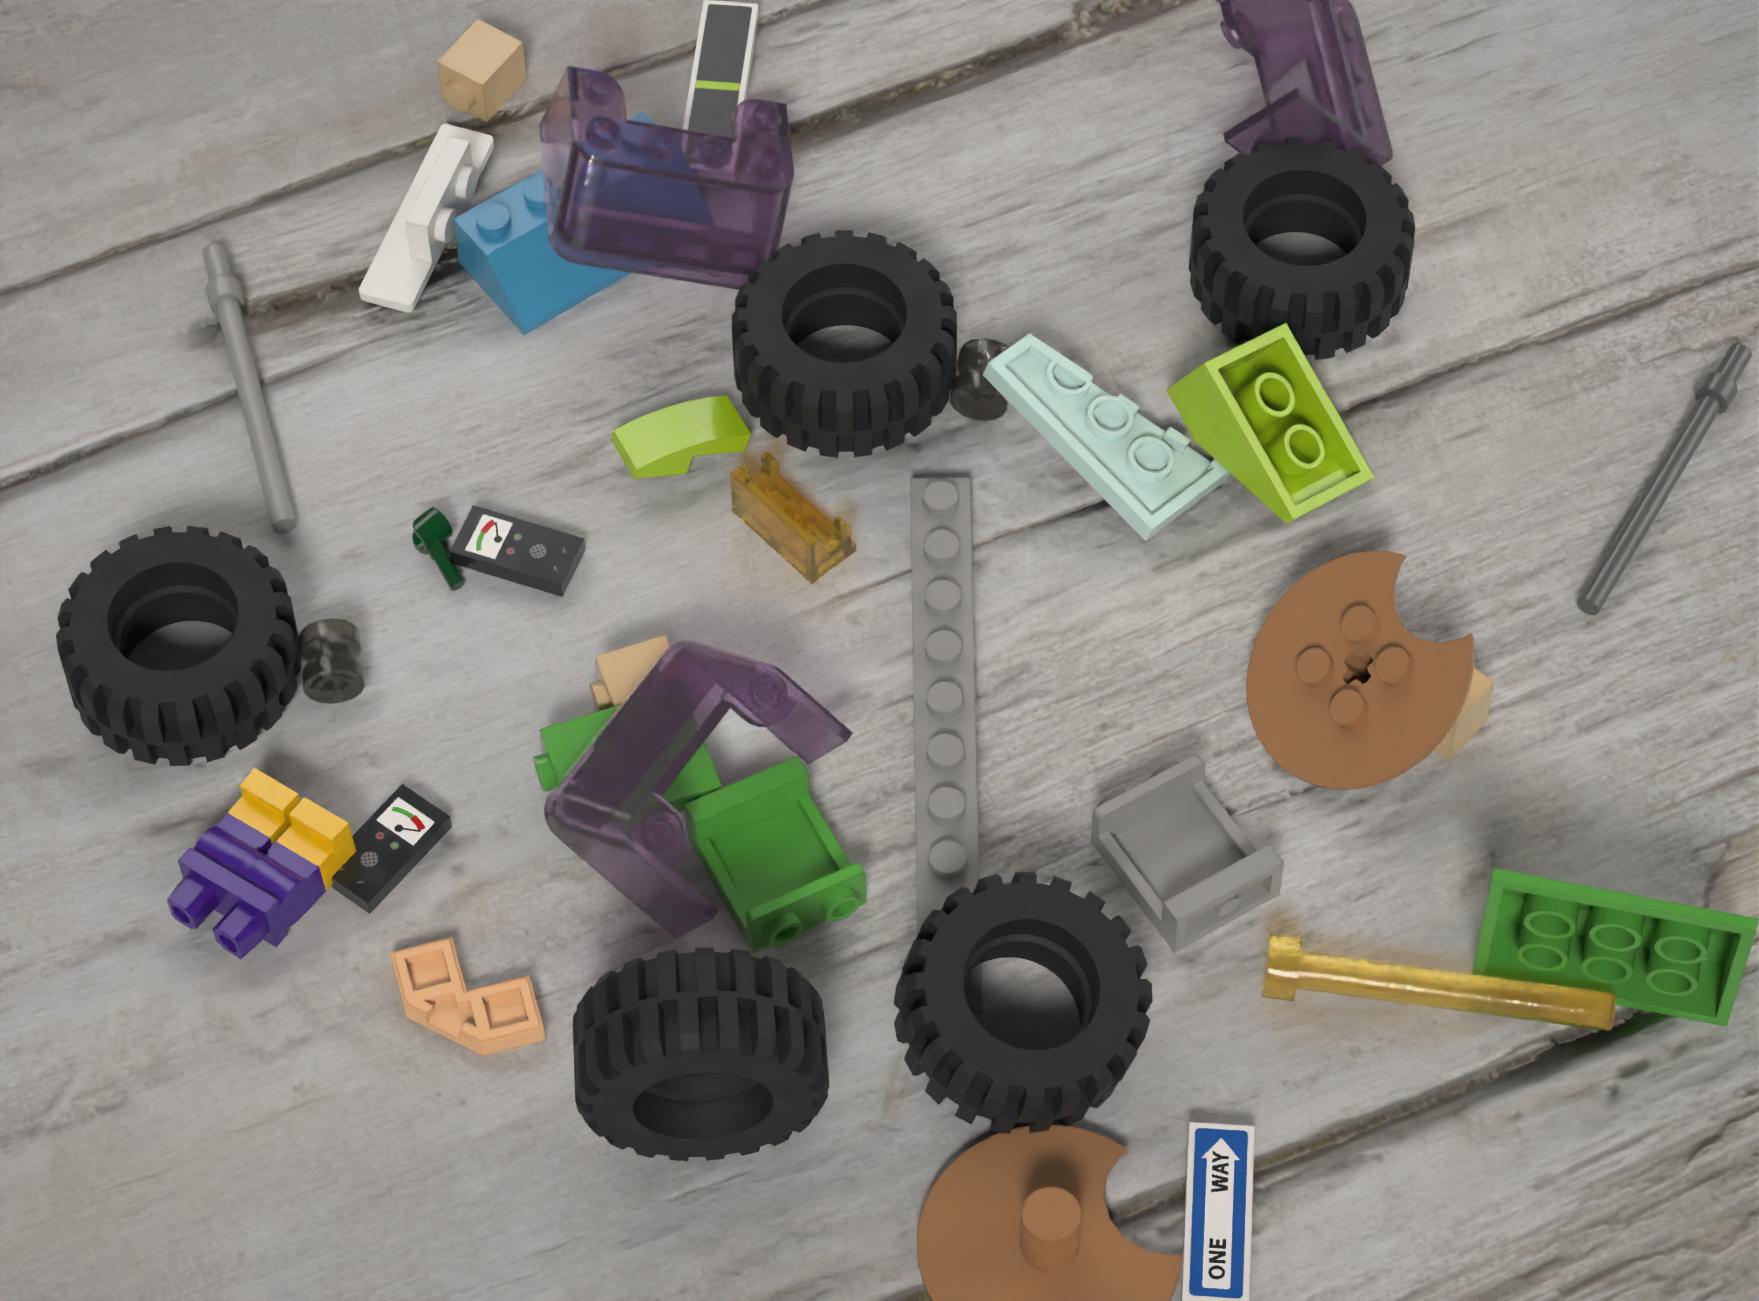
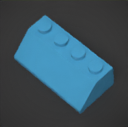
(511, 257)

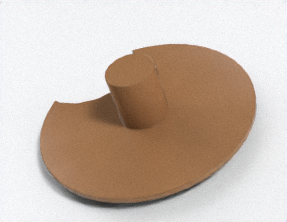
(1344, 684)
(1033, 1224)

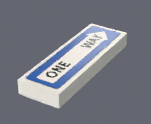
(1218, 1212)

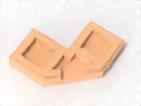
(478, 1018)

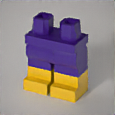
(261, 865)

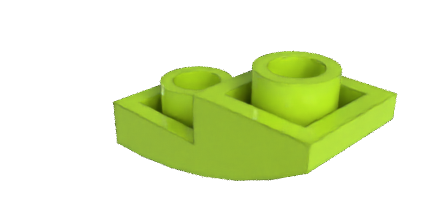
(670, 437)

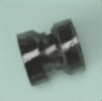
(970, 388)
(331, 658)

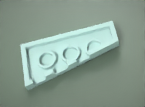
(1125, 457)

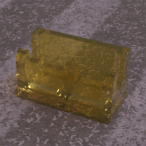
(789, 520)

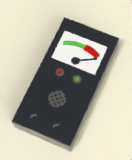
(517, 550)
(390, 847)

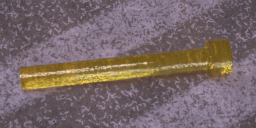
(1293, 969)

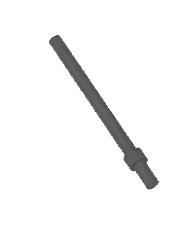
(1712, 399)

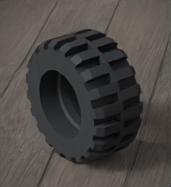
(1313, 193)
(837, 285)
(165, 583)
(1056, 932)
(700, 1054)

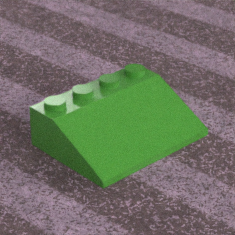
(1599, 939)

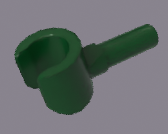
(429, 533)

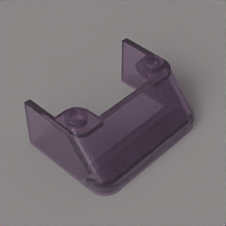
(1310, 76)
(612, 794)

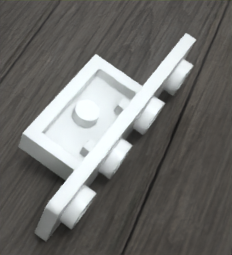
(426, 218)

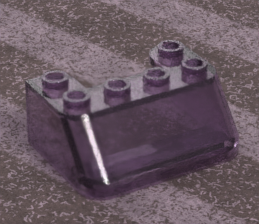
(662, 194)

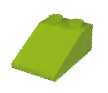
(1271, 425)

